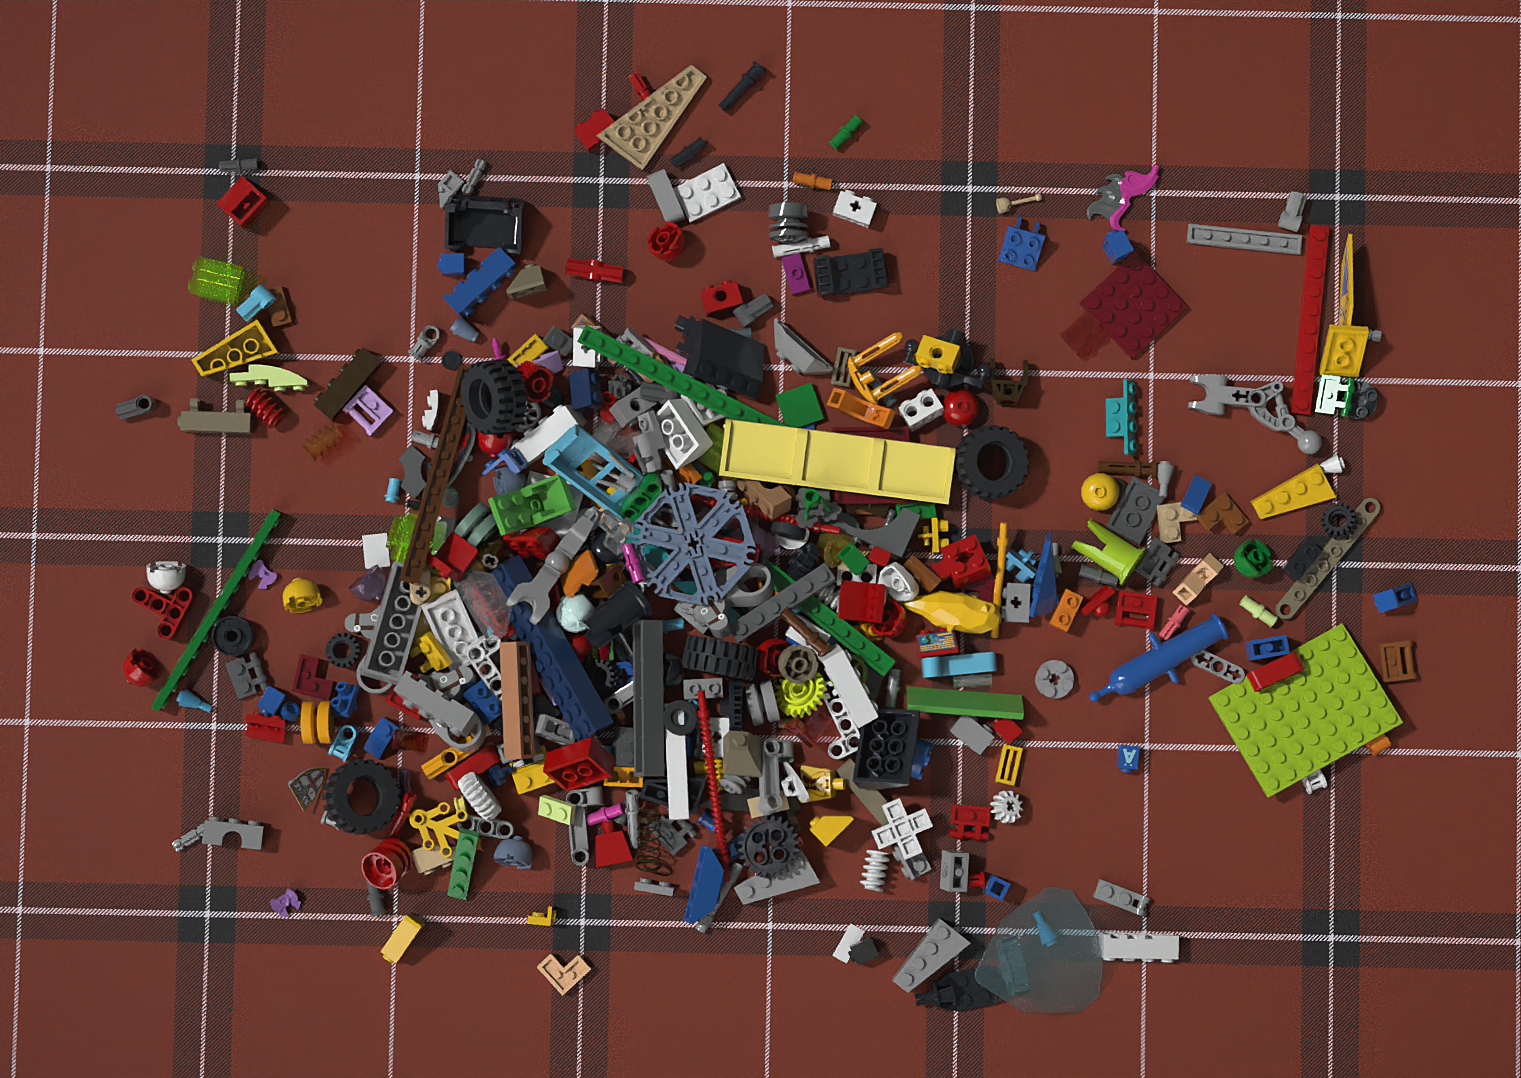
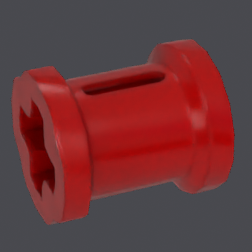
(978, 880)

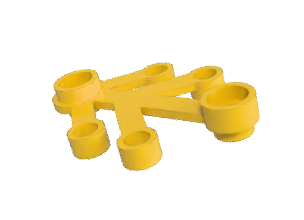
(439, 827)

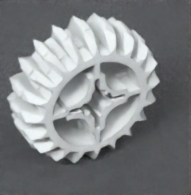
(479, 796)

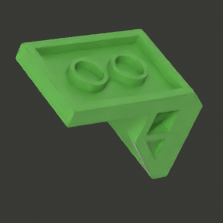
(532, 505)

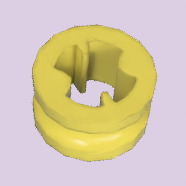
(460, 804)

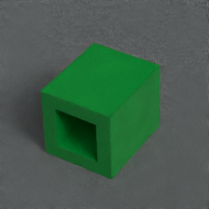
(853, 559)

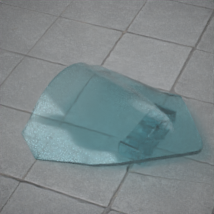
(1044, 956)

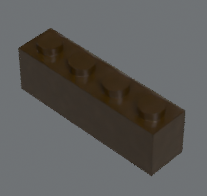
(347, 384)

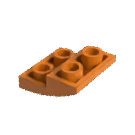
(581, 570)

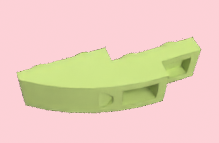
(278, 378)

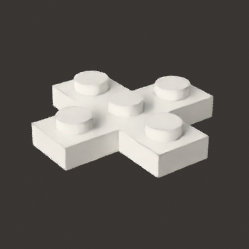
(902, 828)

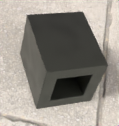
(863, 951)

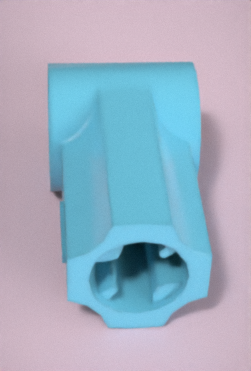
(259, 299)

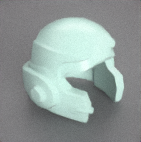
(572, 610)

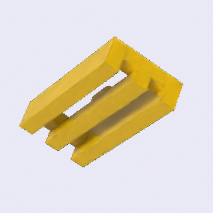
(1016, 765)

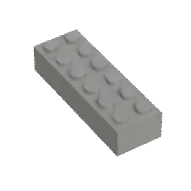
(392, 630)

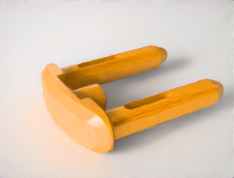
(862, 380)

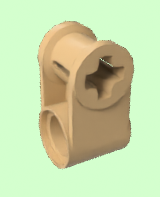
(423, 587)

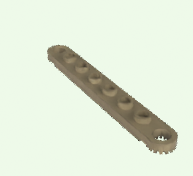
(1325, 562)

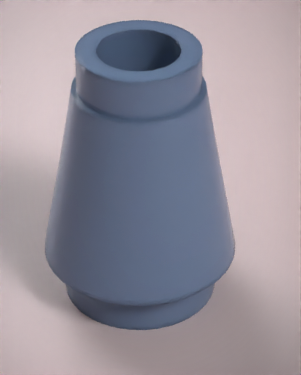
(464, 330)

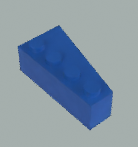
(480, 283)

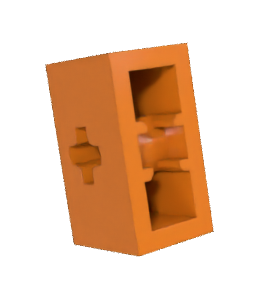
(1065, 610)

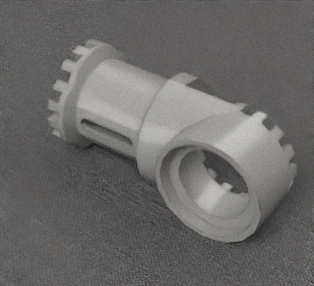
(424, 343)

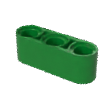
(643, 489)

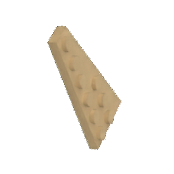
(648, 123)

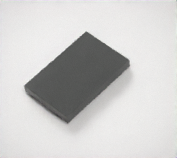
(1135, 510)

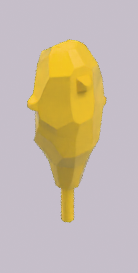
(955, 611)

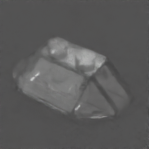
(485, 602)

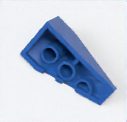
(1044, 589)

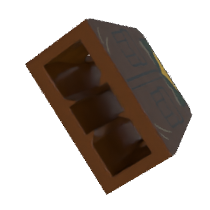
(607, 581)

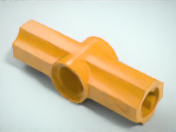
(439, 764)

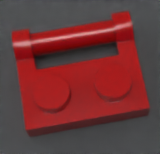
(1138, 604)

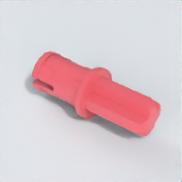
(1174, 623)

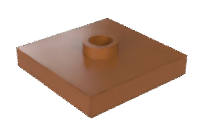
(922, 575)

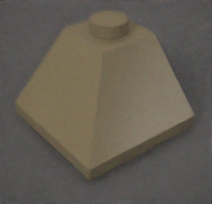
(527, 282)
(742, 754)

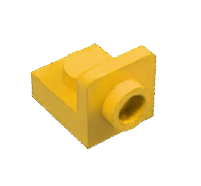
(539, 919)

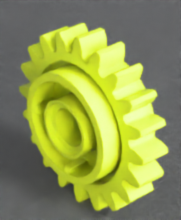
(794, 702)

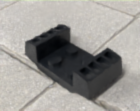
(850, 273)

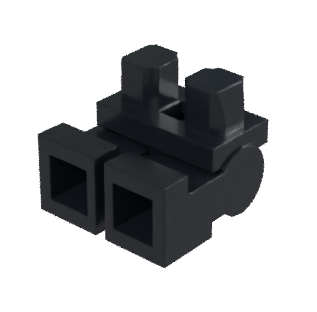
(688, 329)

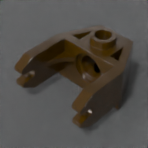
(1013, 388)

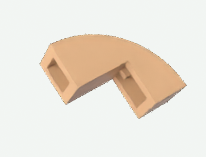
(1197, 579)

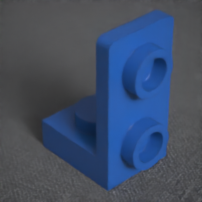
(512, 458)

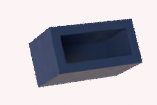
(585, 390)

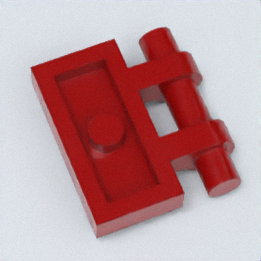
(969, 815)

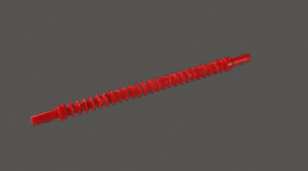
(704, 713)

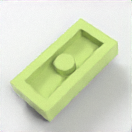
(556, 809)

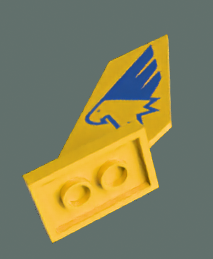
(1345, 342)

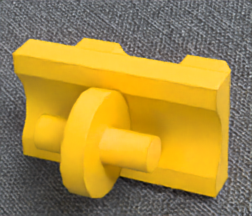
(936, 526)

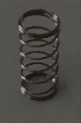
(645, 819)

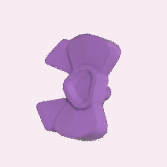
(259, 568)
(283, 901)

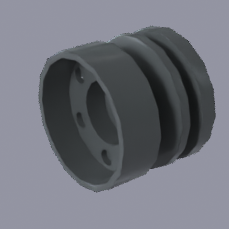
(788, 225)

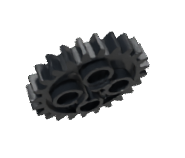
(752, 849)

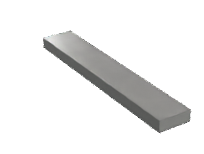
(1244, 239)

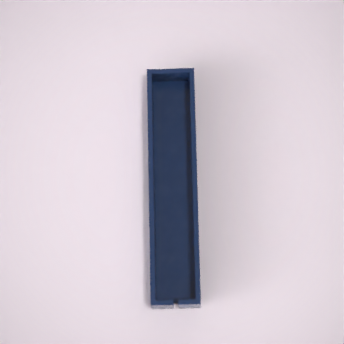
(555, 658)

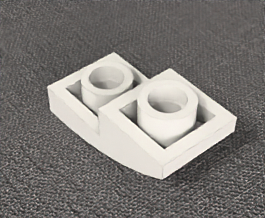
(431, 416)

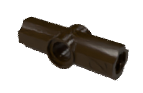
(496, 551)

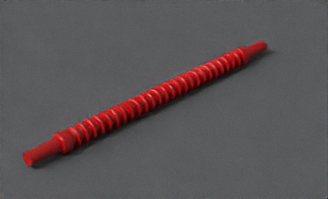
(756, 512)

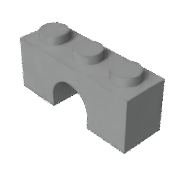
(250, 833)

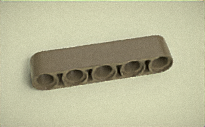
(869, 797)

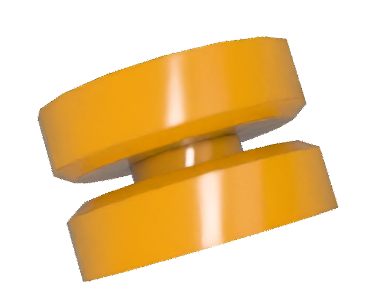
(317, 722)

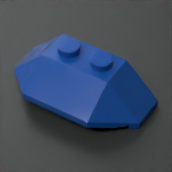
(705, 886)

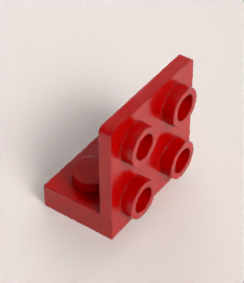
(861, 601)

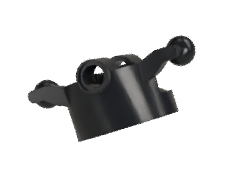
(962, 369)

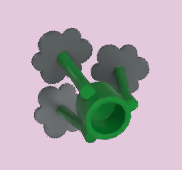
(809, 499)

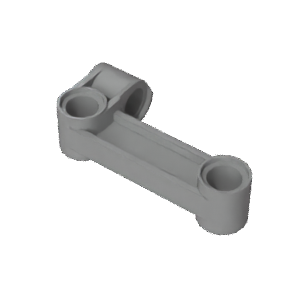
(779, 752)
(577, 831)

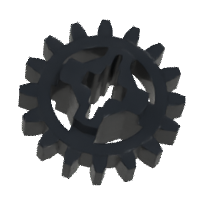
(803, 561)

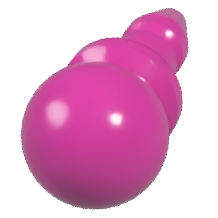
(497, 350)

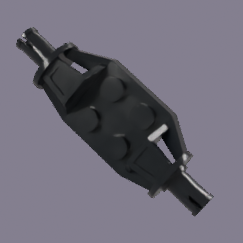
(961, 994)

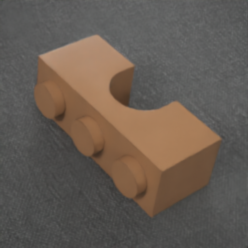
(771, 501)

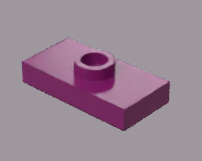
(795, 274)

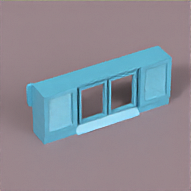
(573, 450)

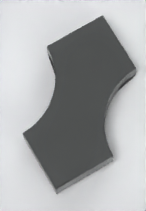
(412, 463)

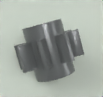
(619, 386)

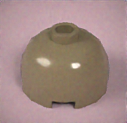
(797, 663)

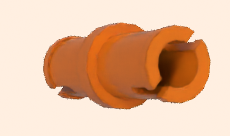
(812, 180)

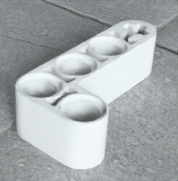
(482, 659)
(845, 734)

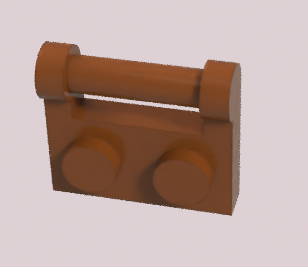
(1391, 661)

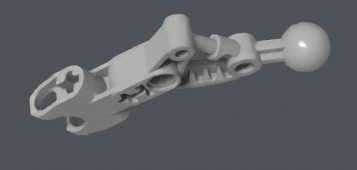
(1220, 394)

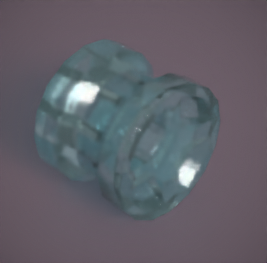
(450, 493)

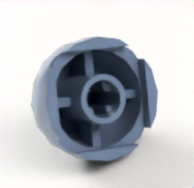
(507, 481)
(514, 852)

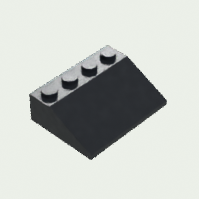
(726, 360)
(886, 750)

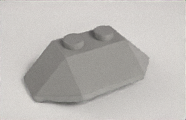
(797, 352)

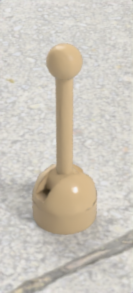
(1004, 204)

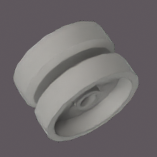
(762, 702)

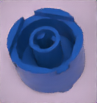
(921, 758)

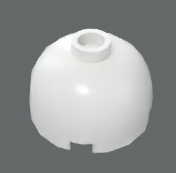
(166, 575)

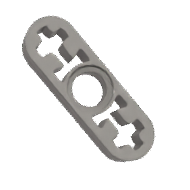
(1228, 677)

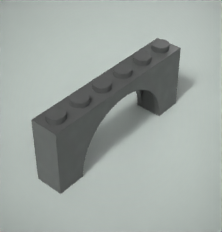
(892, 537)

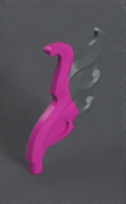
(1118, 193)

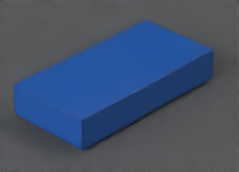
(1196, 494)

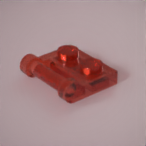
(811, 729)

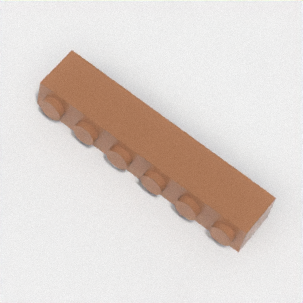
(517, 700)

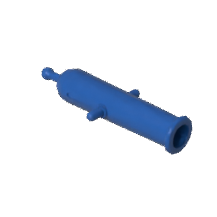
(1162, 658)

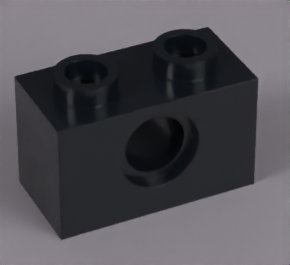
(1300, 560)

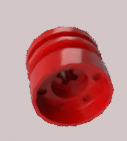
(387, 863)

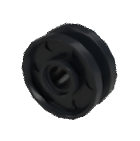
(221, 637)

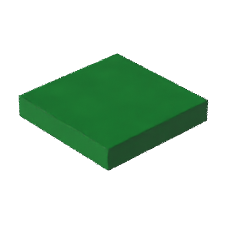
(799, 406)

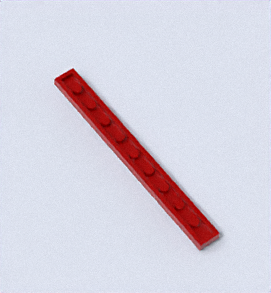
(1309, 320)

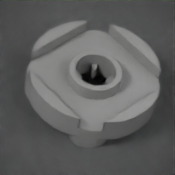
(1065, 680)

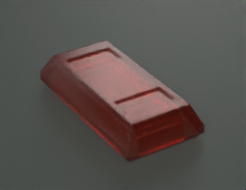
(408, 740)

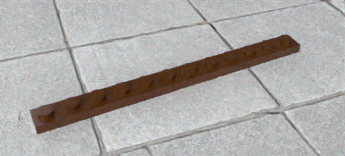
(435, 485)

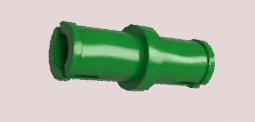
(845, 132)

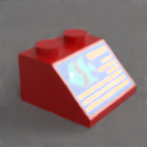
(935, 643)

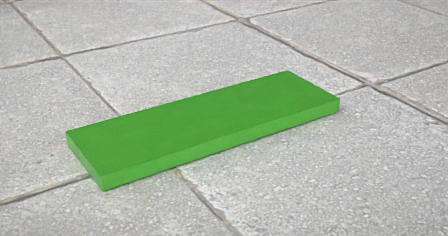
(965, 702)

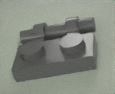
(1153, 559)
(241, 676)
(670, 836)

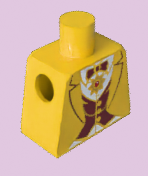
(821, 782)

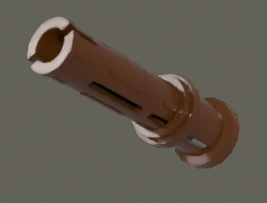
(1137, 468)
(811, 637)

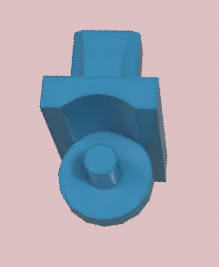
(1027, 569)

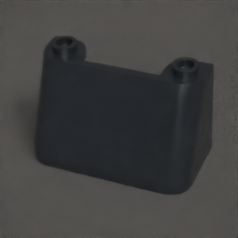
(484, 223)

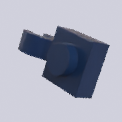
(497, 776)

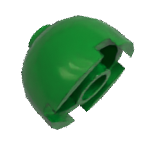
(1252, 559)

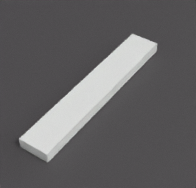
(677, 771)

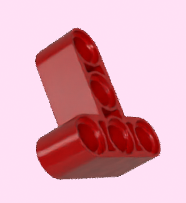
(167, 609)

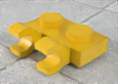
(432, 650)

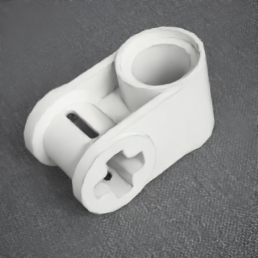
(1314, 781)

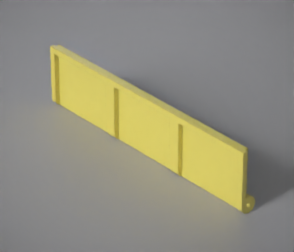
(837, 461)

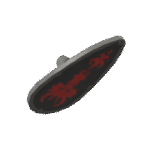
(463, 451)

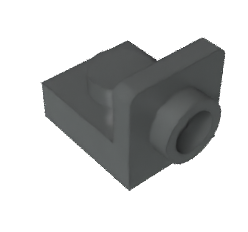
(559, 341)

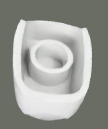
(899, 582)

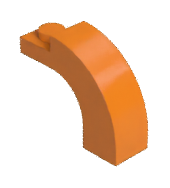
(860, 409)

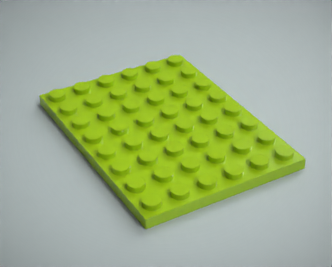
(1309, 716)

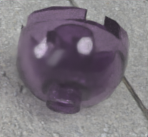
(370, 585)

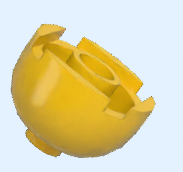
(1100, 491)
(301, 595)

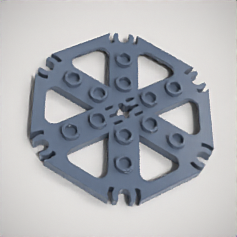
(706, 530)

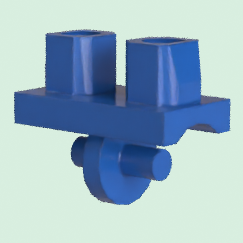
(345, 700)

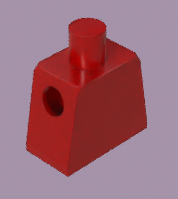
(611, 846)

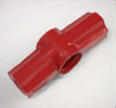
(594, 270)

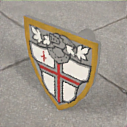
(308, 786)

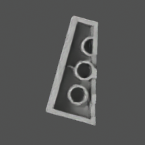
(435, 705)
(759, 888)
(931, 953)

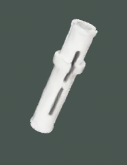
(801, 246)

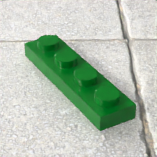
(463, 864)

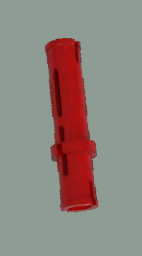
(404, 811)

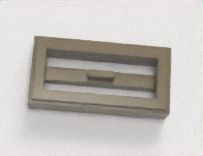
(840, 383)

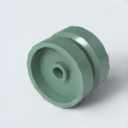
(475, 524)

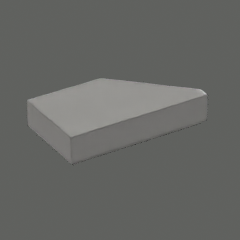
(449, 186)

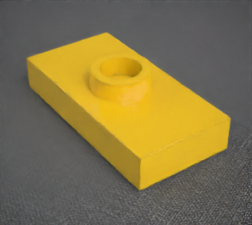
(529, 351)

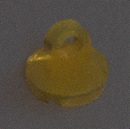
(831, 545)

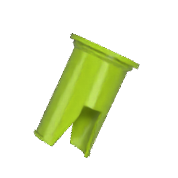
(1117, 556)

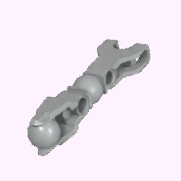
(555, 564)

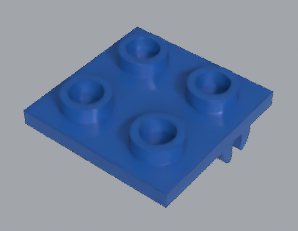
(1021, 246)

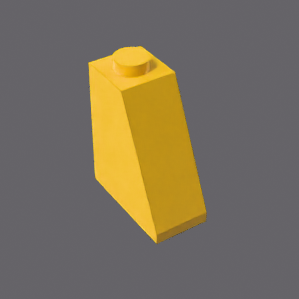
(402, 938)

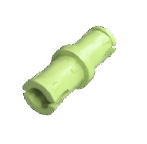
(1258, 611)

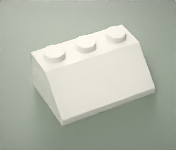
(681, 433)

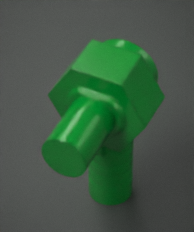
(706, 480)

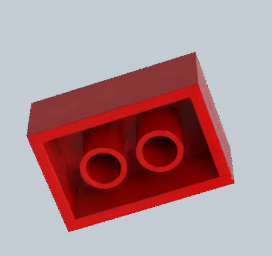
(579, 764)

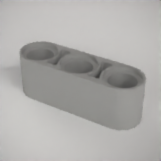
(665, 196)
(495, 827)

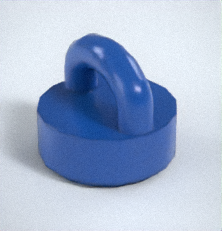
(290, 711)

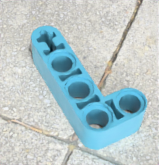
(958, 664)

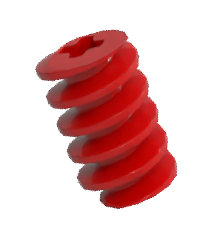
(264, 408)

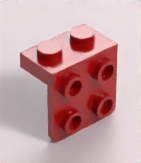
(452, 557)

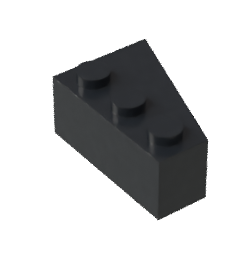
(656, 790)

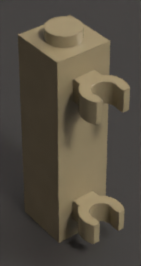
(216, 421)

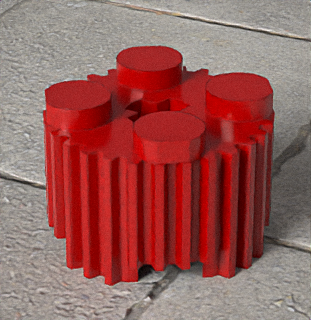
(537, 381)

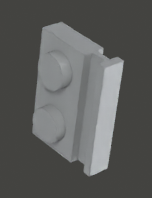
(662, 888)

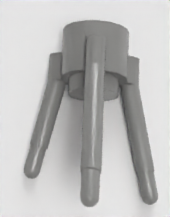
(625, 481)

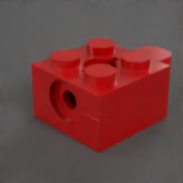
(959, 568)

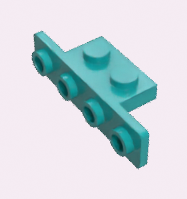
(1121, 417)

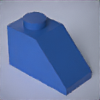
(1395, 597)
(381, 737)

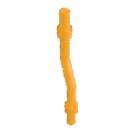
(1002, 542)

